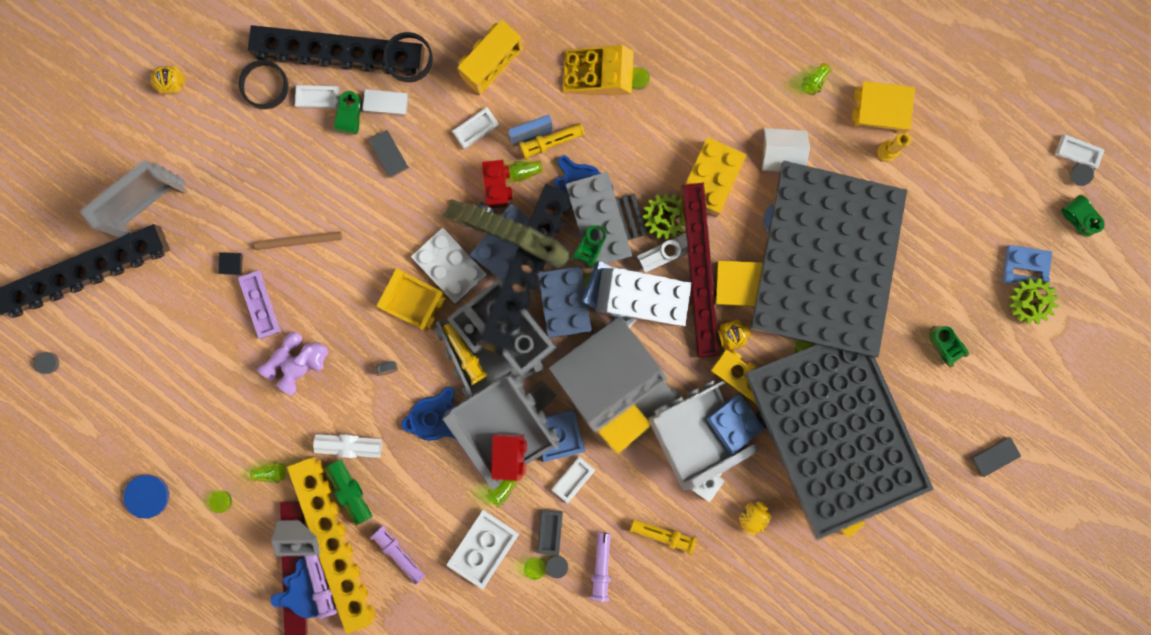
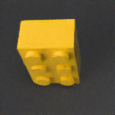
(490, 56)
(718, 169)

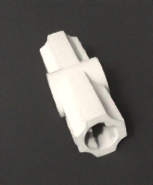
(657, 257)
(347, 445)

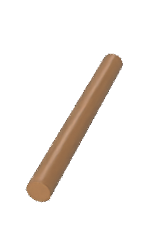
(299, 240)

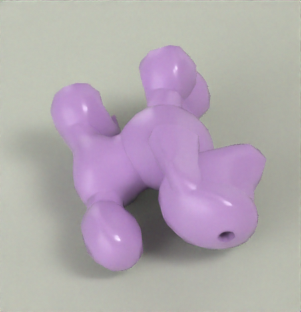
(293, 368)

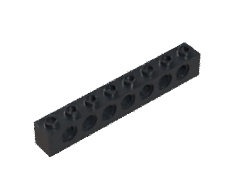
(261, 37)
(155, 248)
(491, 337)

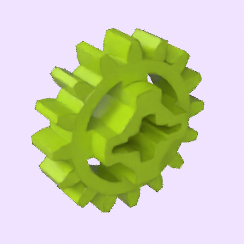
(662, 207)
(1042, 300)

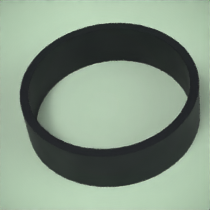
(396, 38)
(248, 69)

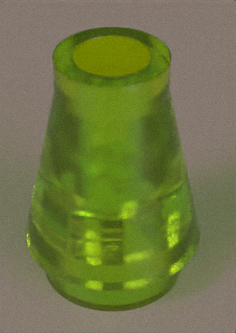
(815, 80)
(524, 170)
(270, 473)
(501, 493)

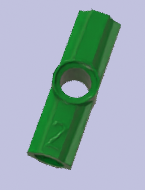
(348, 492)

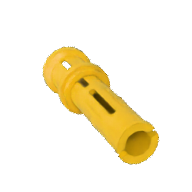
(541, 144)
(894, 147)
(469, 361)
(673, 539)

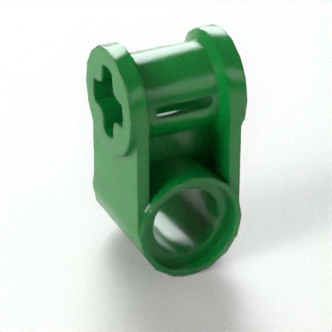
(348, 118)
(1081, 215)
(589, 247)
(949, 349)

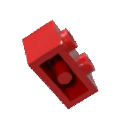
(495, 183)
(508, 457)

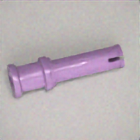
(390, 546)
(601, 577)
(321, 593)

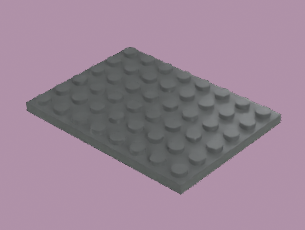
(829, 259)
(838, 436)

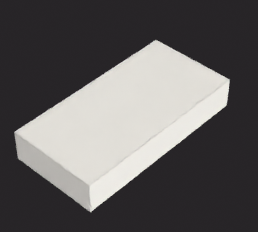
(317, 96)
(385, 102)
(475, 128)
(1079, 151)
(573, 479)

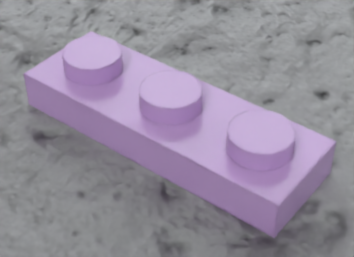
(259, 304)

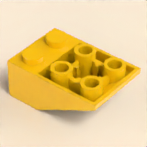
(598, 70)

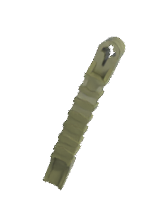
(508, 230)

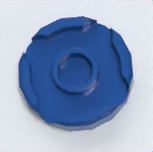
(146, 496)

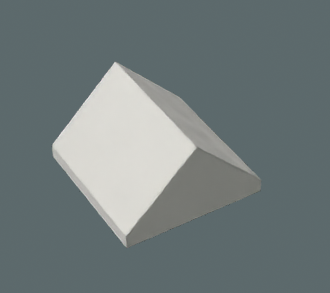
(782, 146)

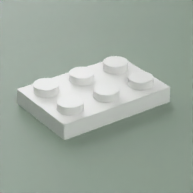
(449, 266)
(483, 549)

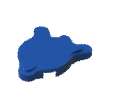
(573, 172)
(427, 416)
(299, 592)

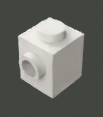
(709, 488)

